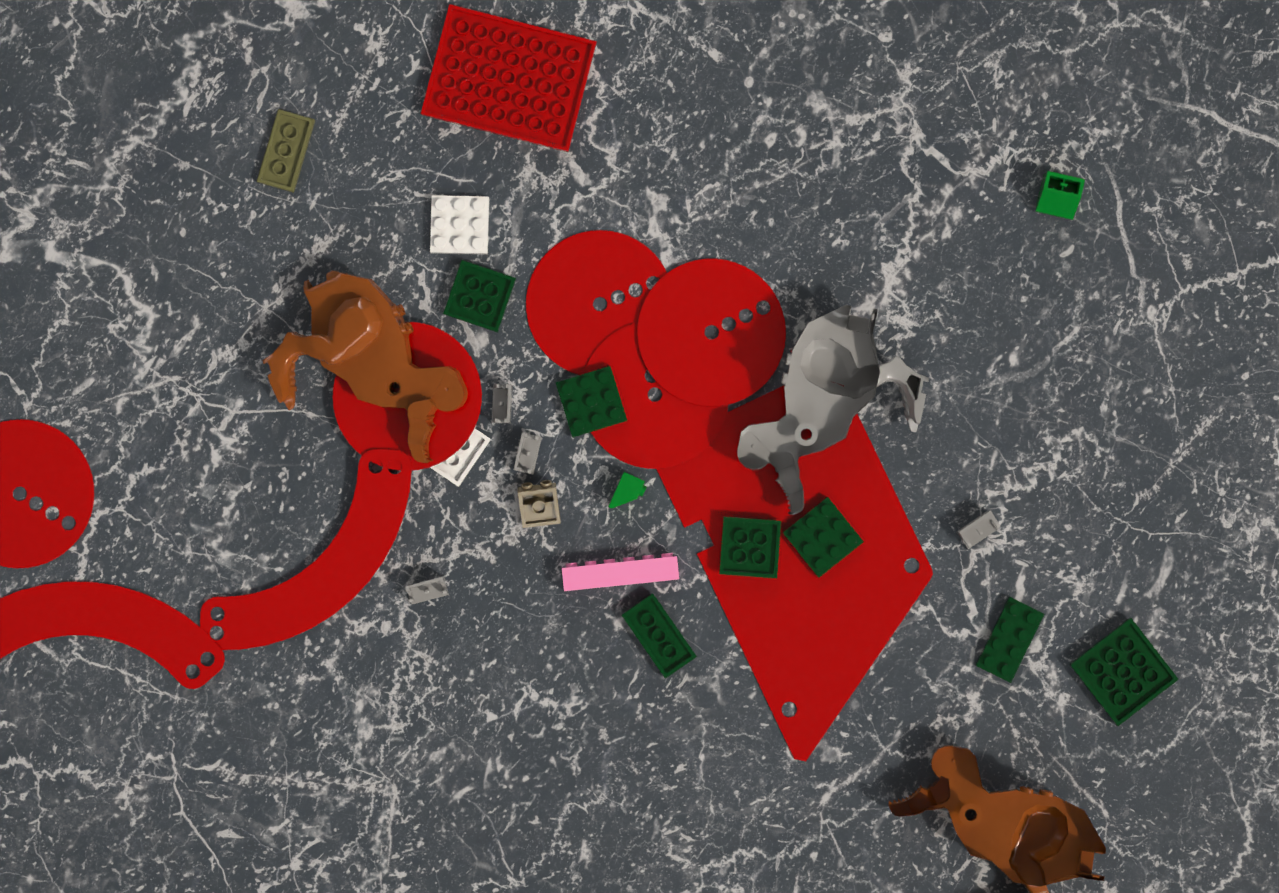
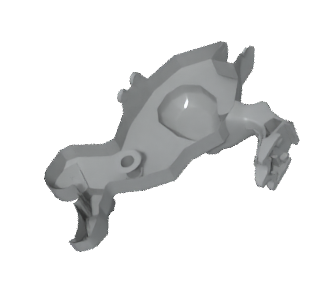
(828, 351)

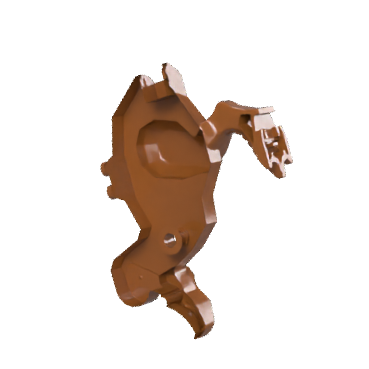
(368, 345)
(1057, 835)

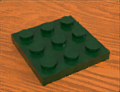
(479, 296)
(591, 401)
(823, 537)
(750, 547)

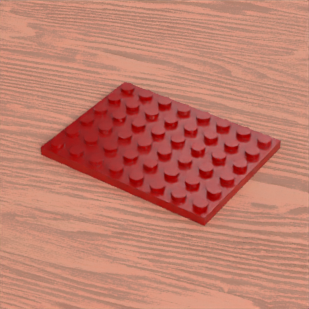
(508, 78)

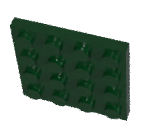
(1123, 671)

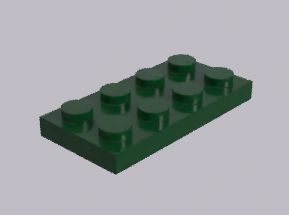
(659, 635)
(1009, 639)

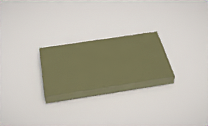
(285, 150)

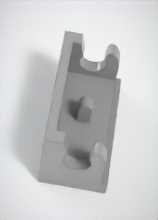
(502, 403)
(527, 453)
(978, 529)
(427, 590)

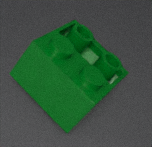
(1059, 195)

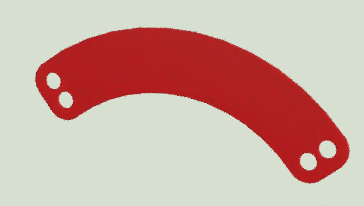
(334, 576)
(110, 614)

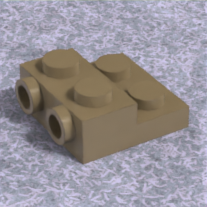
(539, 504)

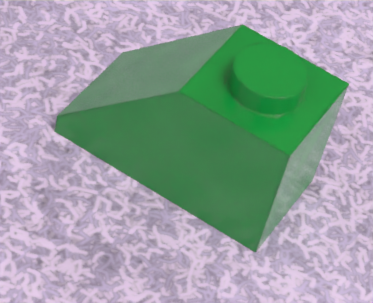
(627, 490)

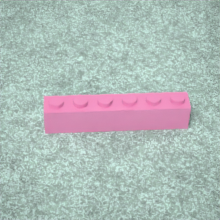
(620, 573)

